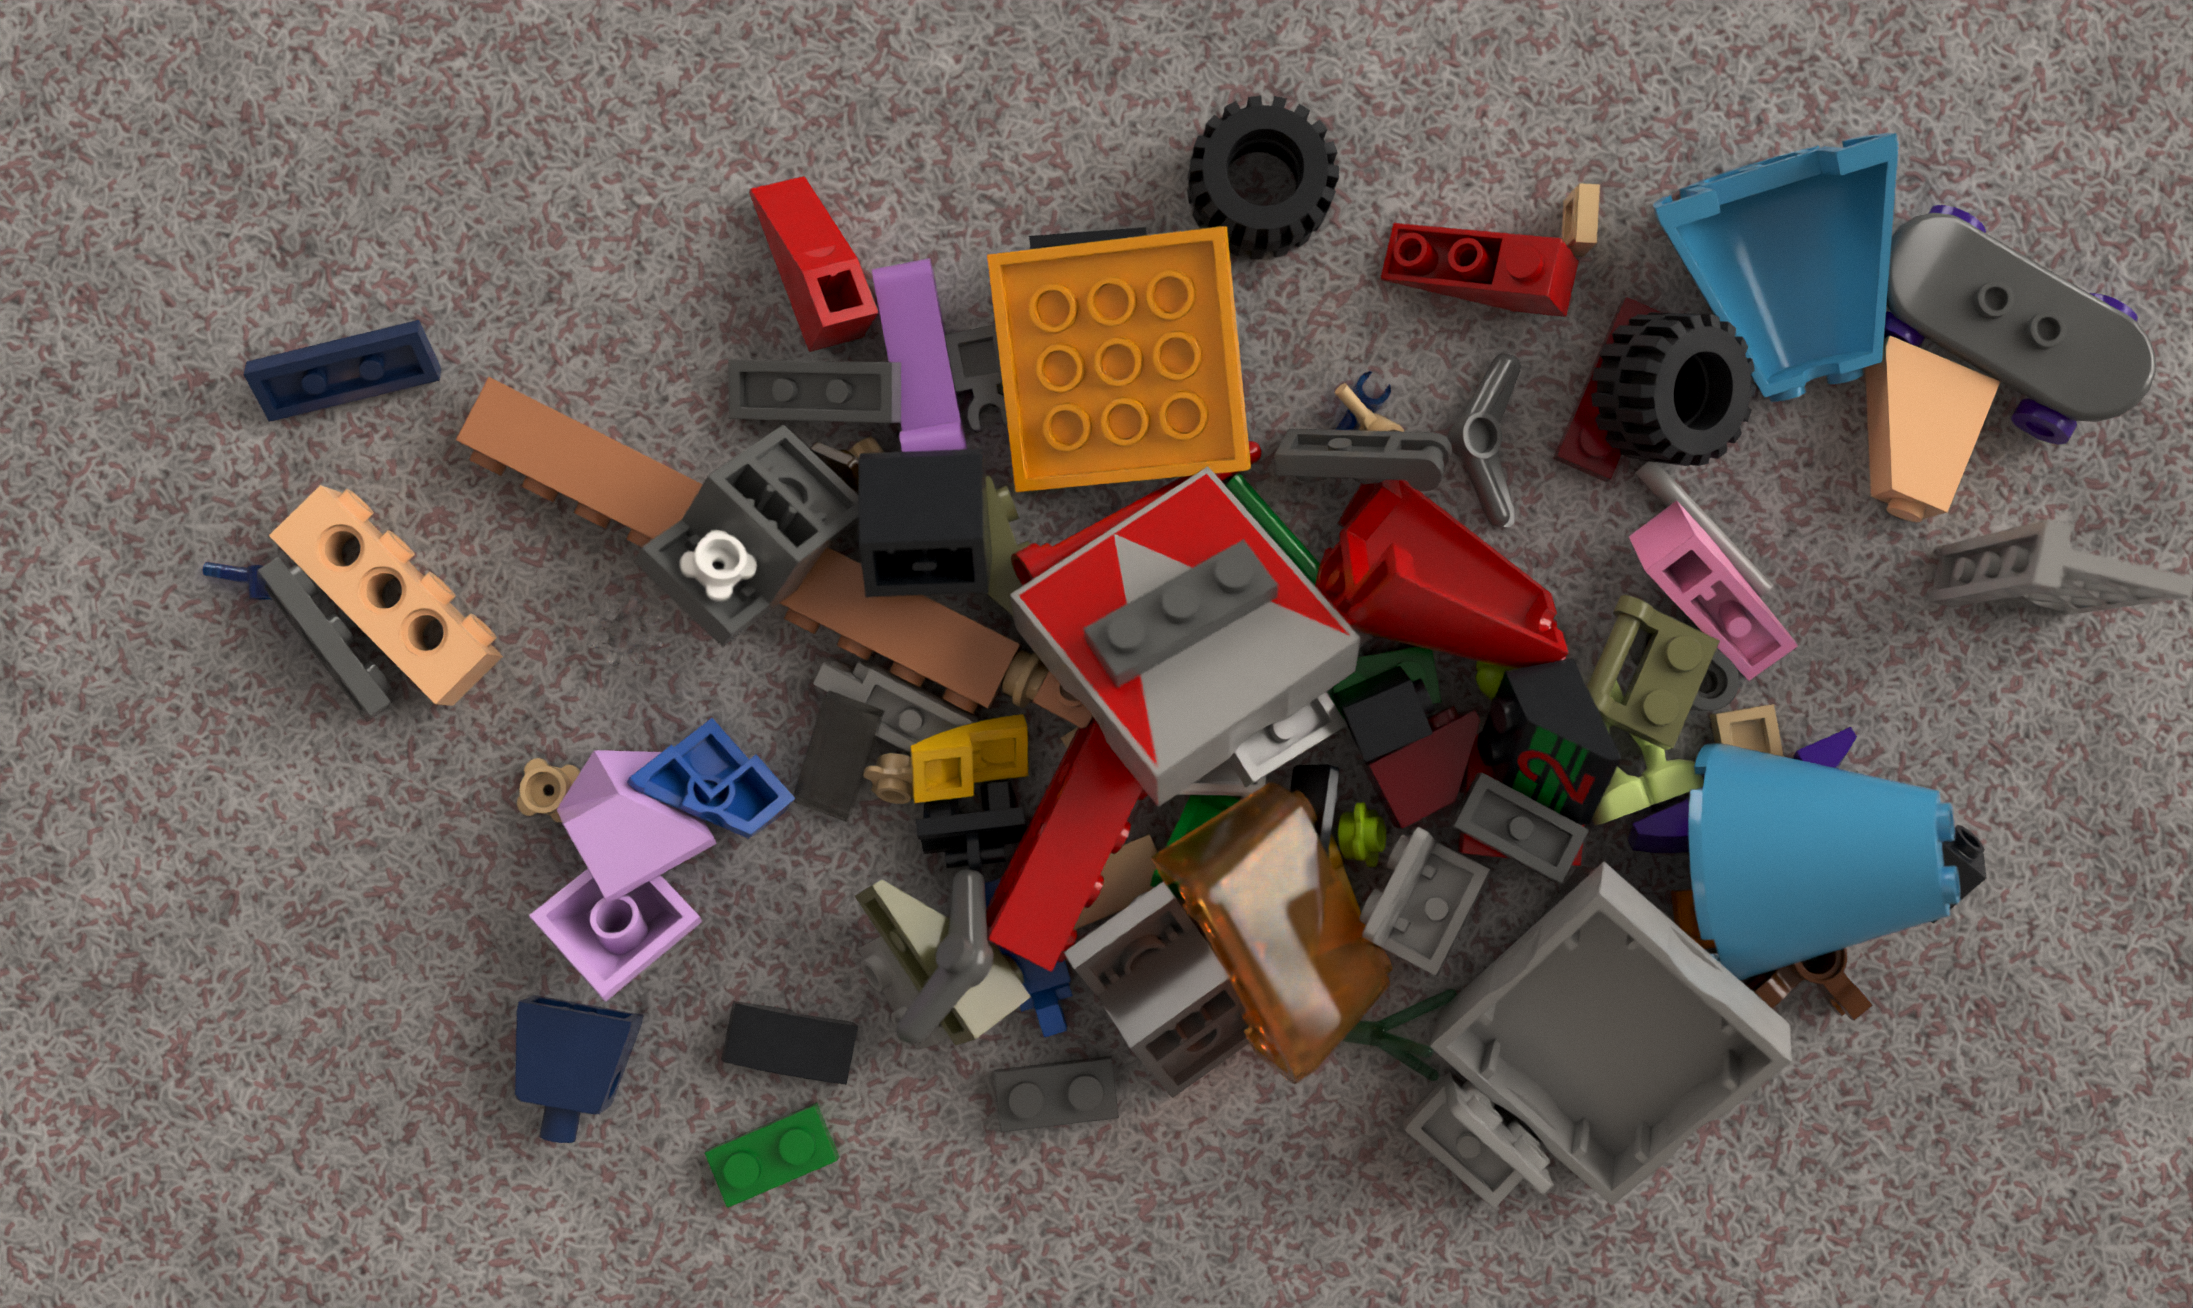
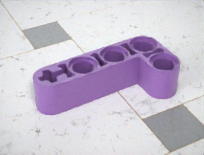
(916, 338)

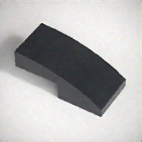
(789, 1043)

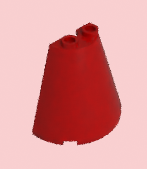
(1433, 583)

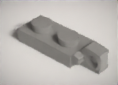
(909, 710)

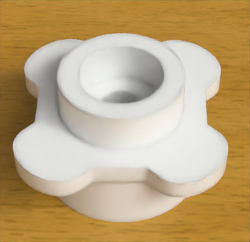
(723, 548)

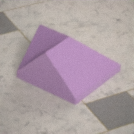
(623, 832)
(614, 939)

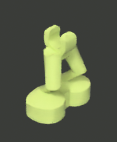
(1656, 784)

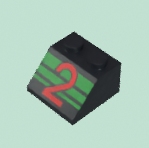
(1549, 739)

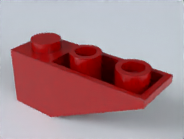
(814, 264)
(1483, 267)

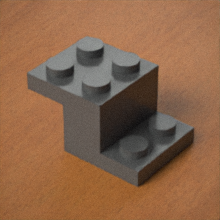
(780, 509)
(1163, 989)

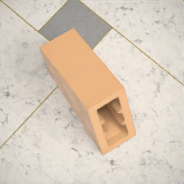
(1922, 427)

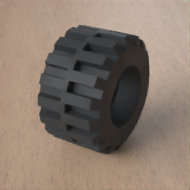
(1272, 132)
(1673, 388)

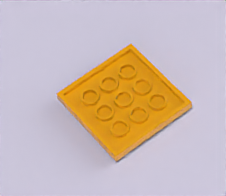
(1120, 360)

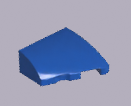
(715, 782)

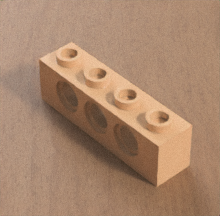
(315, 540)

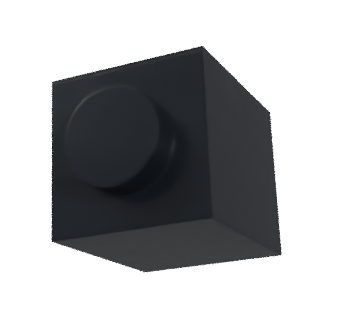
(1386, 712)

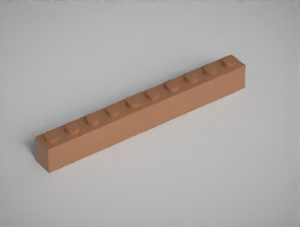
(651, 498)

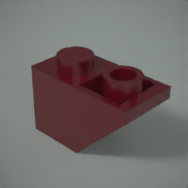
(1425, 772)

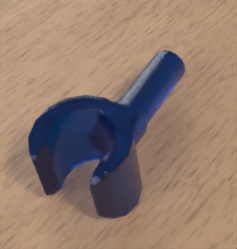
(1349, 420)
(238, 574)

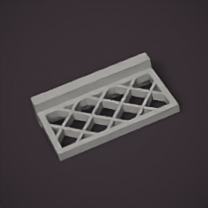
(2040, 570)

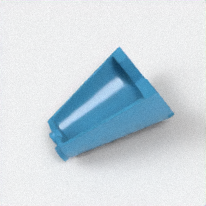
(1795, 257)
(1810, 858)

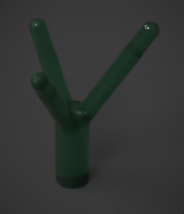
(1399, 1047)

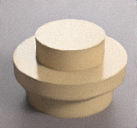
(1024, 678)

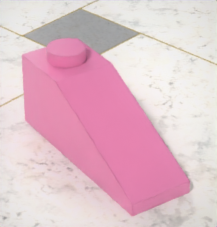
(1710, 590)

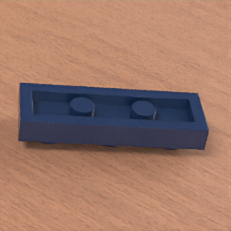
(343, 370)

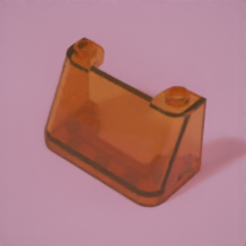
(1279, 927)

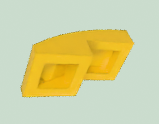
(972, 753)

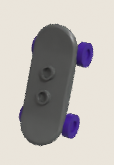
(2016, 322)

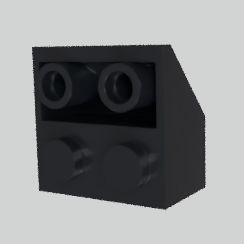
(924, 523)

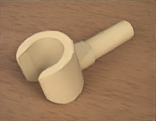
(1365, 417)

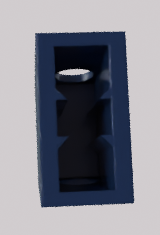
(570, 1060)

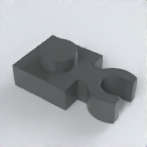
(977, 370)

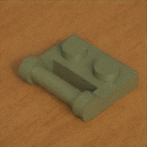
(1664, 678)

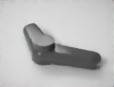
(1479, 438)
(961, 957)

